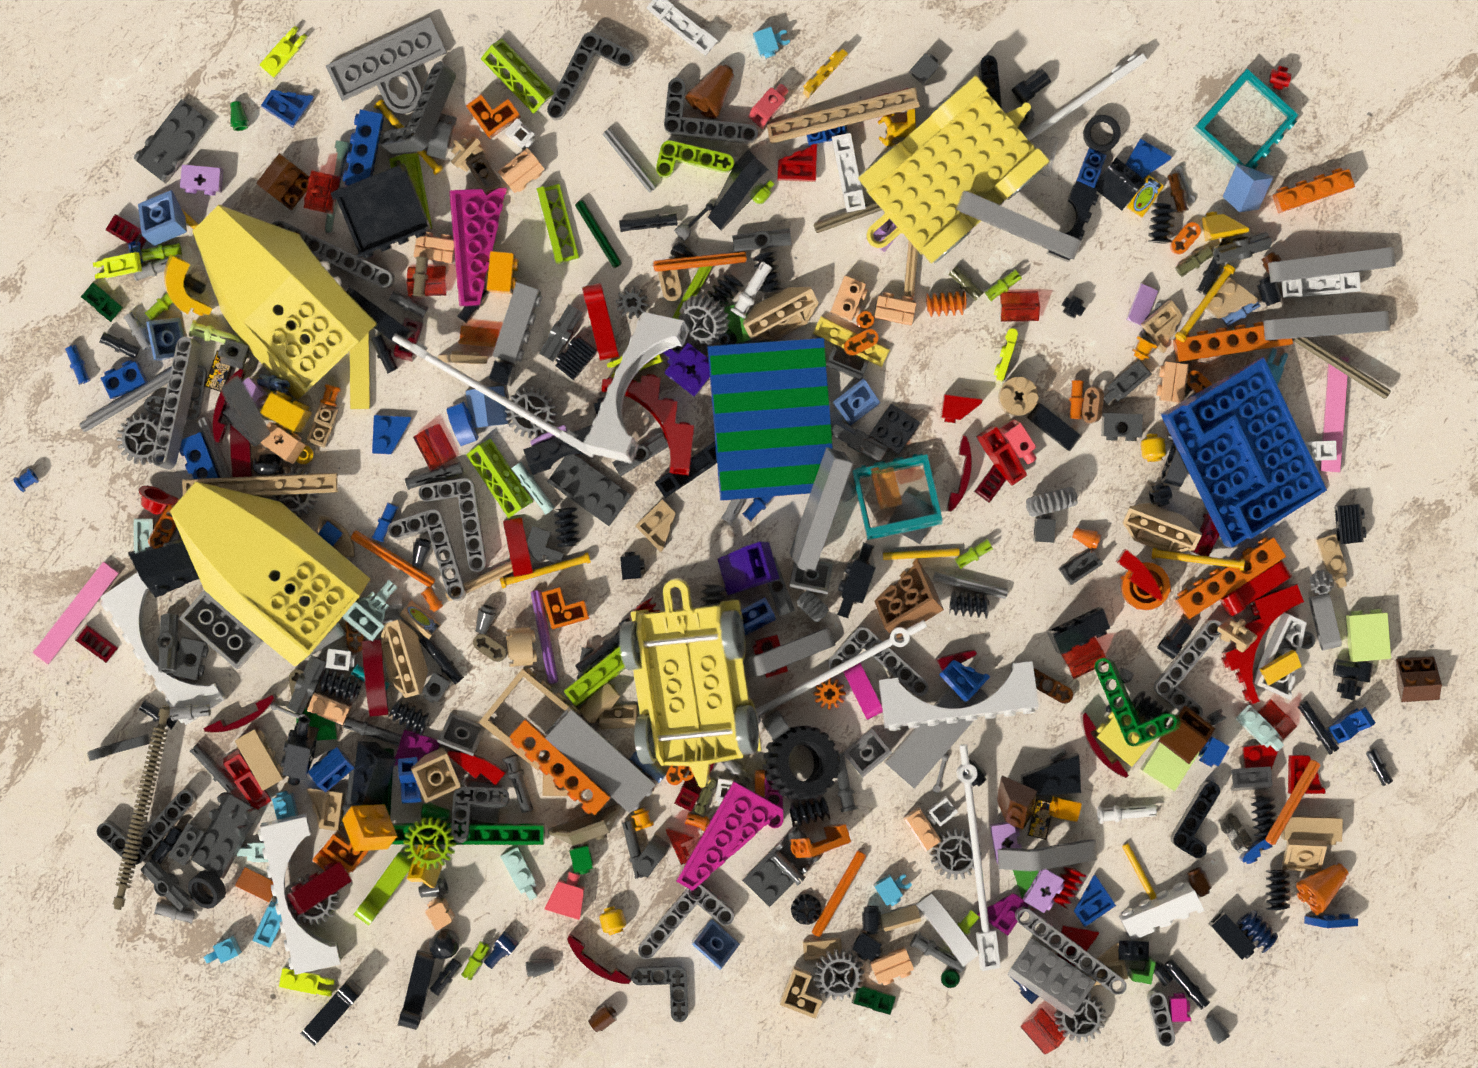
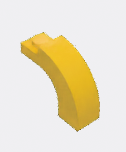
(173, 280)

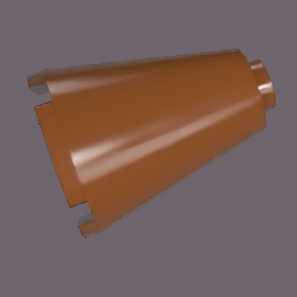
(711, 91)

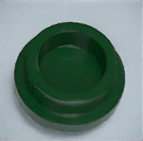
(950, 978)

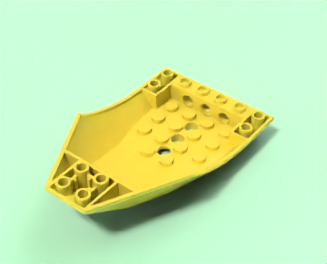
(267, 266)
(243, 538)

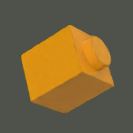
(1065, 809)

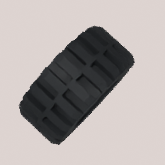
(824, 763)

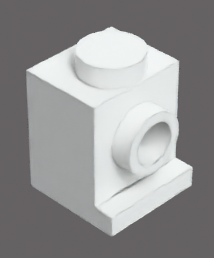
(333, 659)

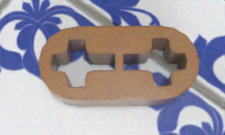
(1094, 405)

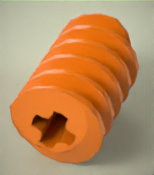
(946, 303)

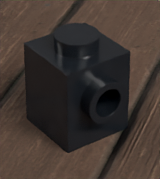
(631, 566)
(867, 947)
(1133, 950)

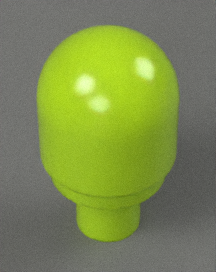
(764, 193)

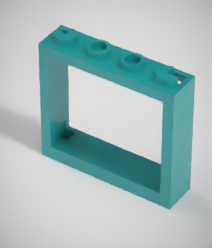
(1276, 137)
(907, 525)

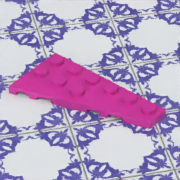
(474, 234)
(731, 827)

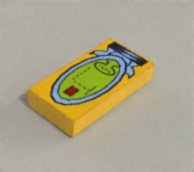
(1145, 197)

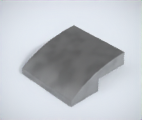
(909, 509)
(484, 814)

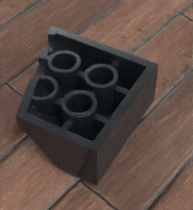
(164, 567)
(1079, 630)

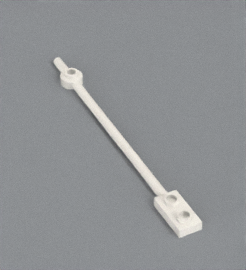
(1118, 73)
(420, 350)
(893, 640)
(987, 938)

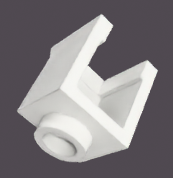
(514, 128)
(722, 783)
(951, 811)

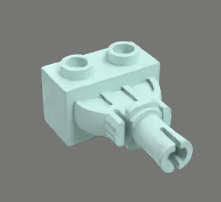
(367, 614)

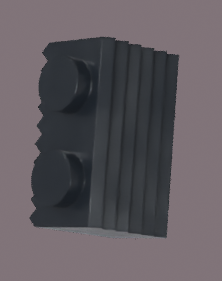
(576, 357)
(1349, 523)

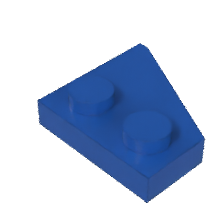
(287, 106)
(1146, 158)
(387, 433)
(963, 679)
(1093, 902)
(1331, 921)

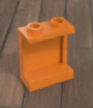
(836, 836)

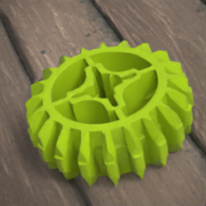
(437, 848)

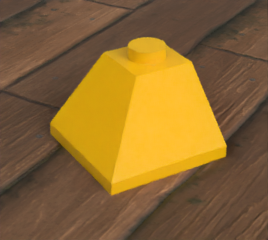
(1221, 226)

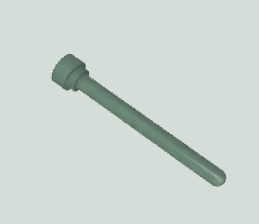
(341, 149)

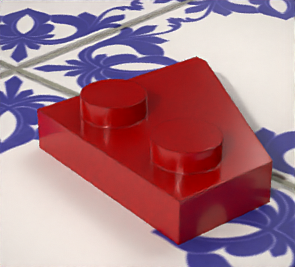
(799, 166)
(1259, 756)
(1296, 767)
(1080, 936)

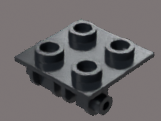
(1119, 184)
(895, 428)

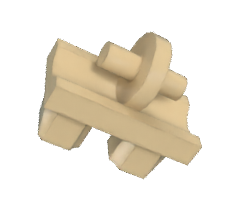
(472, 146)
(1238, 633)

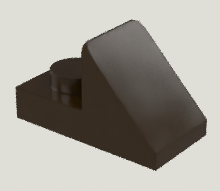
(484, 174)

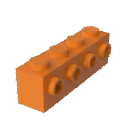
(1313, 191)

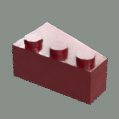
(318, 887)

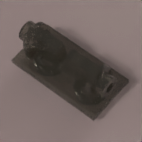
(1239, 840)

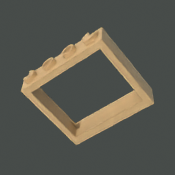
(545, 688)

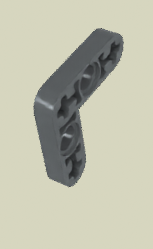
(157, 410)
(107, 750)
(466, 805)
(668, 979)

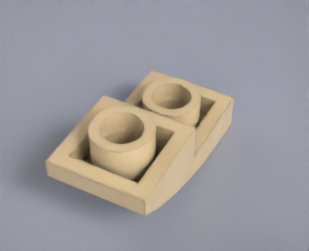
(322, 425)
(599, 701)

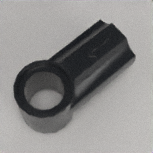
(1027, 89)
(1172, 643)
(1357, 670)

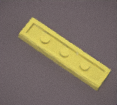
(839, 335)
(360, 374)

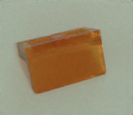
(478, 336)
(886, 487)

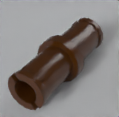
(1177, 193)

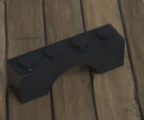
(1081, 199)
(544, 455)
(698, 464)

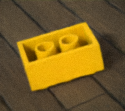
(285, 412)

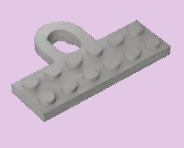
(386, 60)

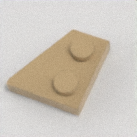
(1230, 299)
(1162, 324)
(458, 358)
(657, 524)
(327, 808)
(1110, 959)

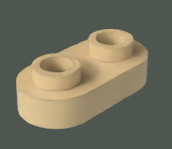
(668, 283)

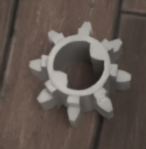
(1321, 582)

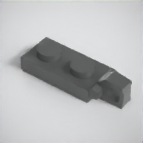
(1127, 382)

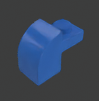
(1351, 724)
(409, 788)

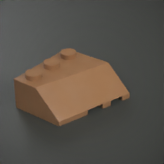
(909, 600)

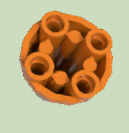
(1321, 887)

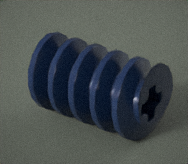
(1258, 930)

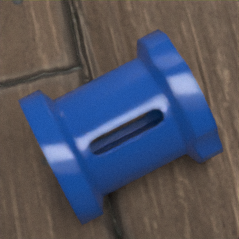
(26, 480)

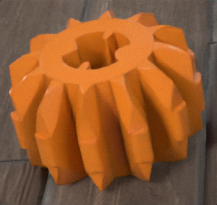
(834, 698)

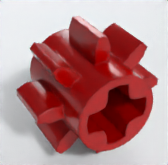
(1280, 78)

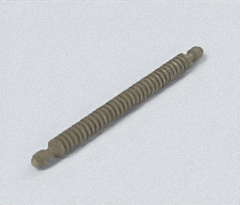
(119, 900)

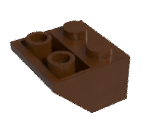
(284, 182)
(1418, 679)
(1190, 736)

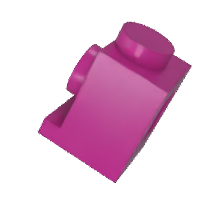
(1179, 1007)

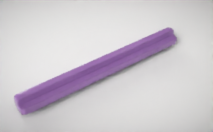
(544, 636)

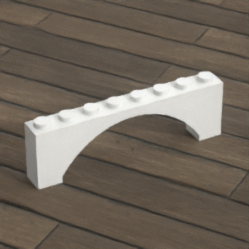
(652, 337)
(126, 607)
(904, 709)
(306, 949)

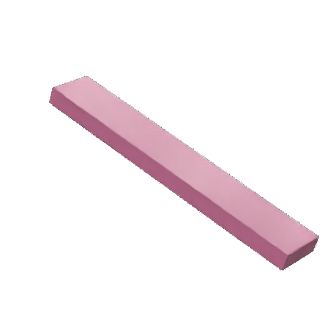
(1334, 414)
(76, 612)

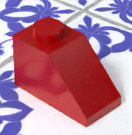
(957, 407)

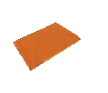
(255, 884)

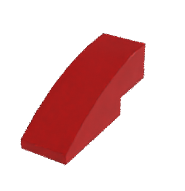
(1002, 455)
(517, 547)
(1139, 574)
(475, 765)
(246, 780)

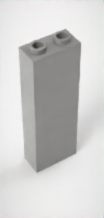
(820, 509)
(928, 744)
(599, 760)

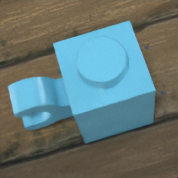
(767, 42)
(284, 805)
(889, 889)
(224, 950)

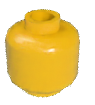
(1153, 448)
(612, 920)

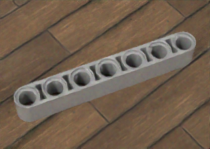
(1018, 225)
(341, 257)
(1332, 264)
(1326, 325)
(173, 411)
(1075, 958)

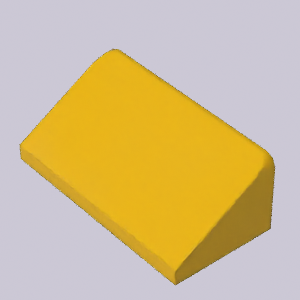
(1280, 667)

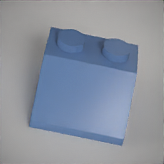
(161, 218)

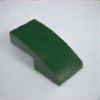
(101, 301)
(874, 999)

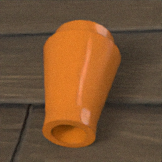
(1087, 537)

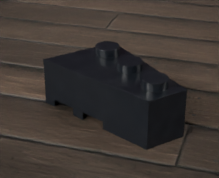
(371, 774)
(1055, 778)

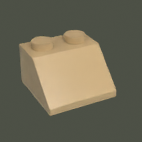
(435, 775)

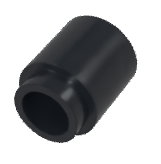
(1269, 291)
(980, 779)
(871, 919)

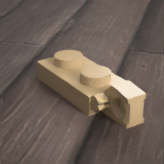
(1333, 559)

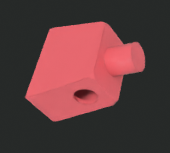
(765, 110)
(1016, 434)
(567, 897)

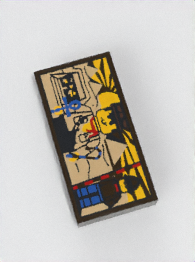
(218, 374)
(1040, 819)

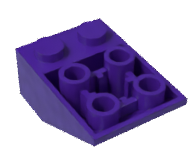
(748, 567)

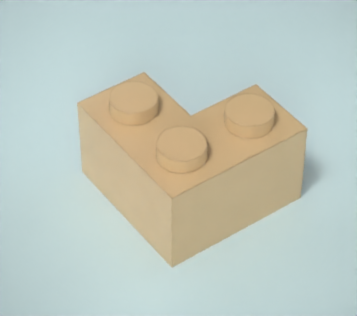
(795, 994)

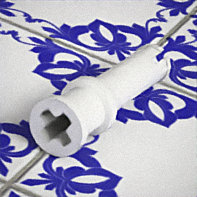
(747, 298)
(1117, 813)

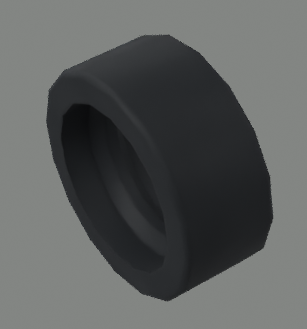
(1087, 133)
(215, 885)

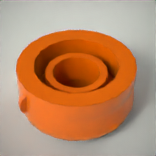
(1146, 602)

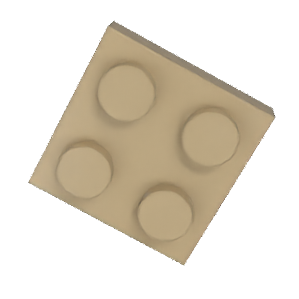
(1304, 855)

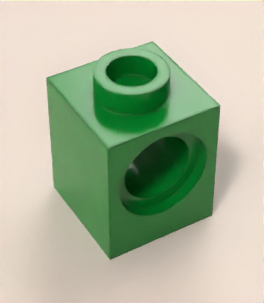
(581, 859)

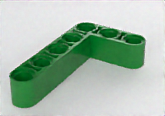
(1128, 708)

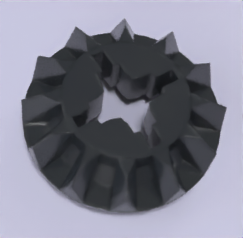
(799, 903)

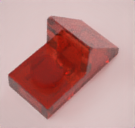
(1277, 718)
(677, 838)

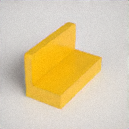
(424, 875)

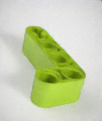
(694, 161)
(383, 889)

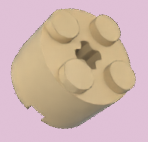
(1007, 393)
(520, 646)

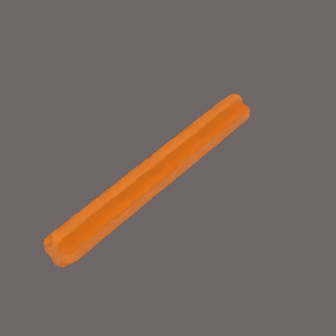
(699, 261)
(392, 558)
(1292, 802)
(839, 893)

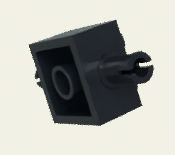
(857, 580)
(299, 751)

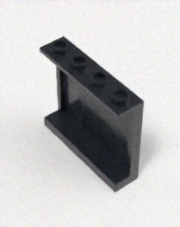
(382, 210)

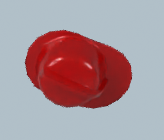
(155, 499)

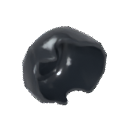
(268, 464)
(444, 944)

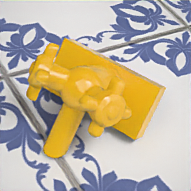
(897, 129)

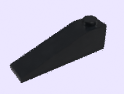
(741, 186)

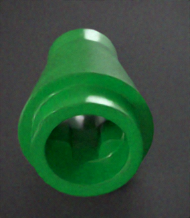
(238, 118)
(435, 811)

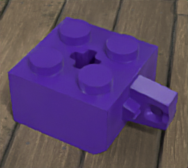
(678, 372)

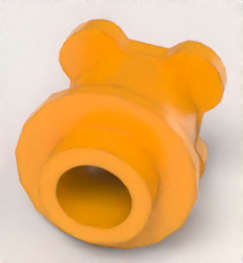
(1143, 348)
(642, 819)

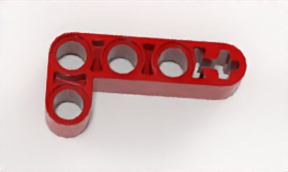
(600, 321)
(1255, 588)

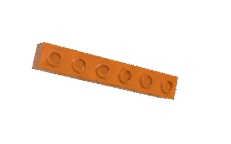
(1184, 353)
(1273, 555)
(527, 729)

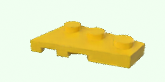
(824, 72)

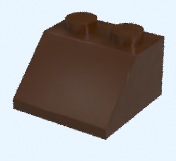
(1016, 802)

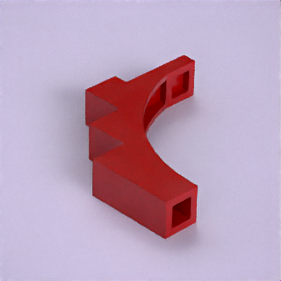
(664, 411)
(1267, 609)

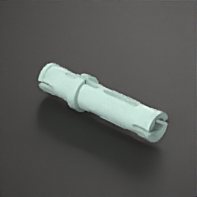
(528, 481)

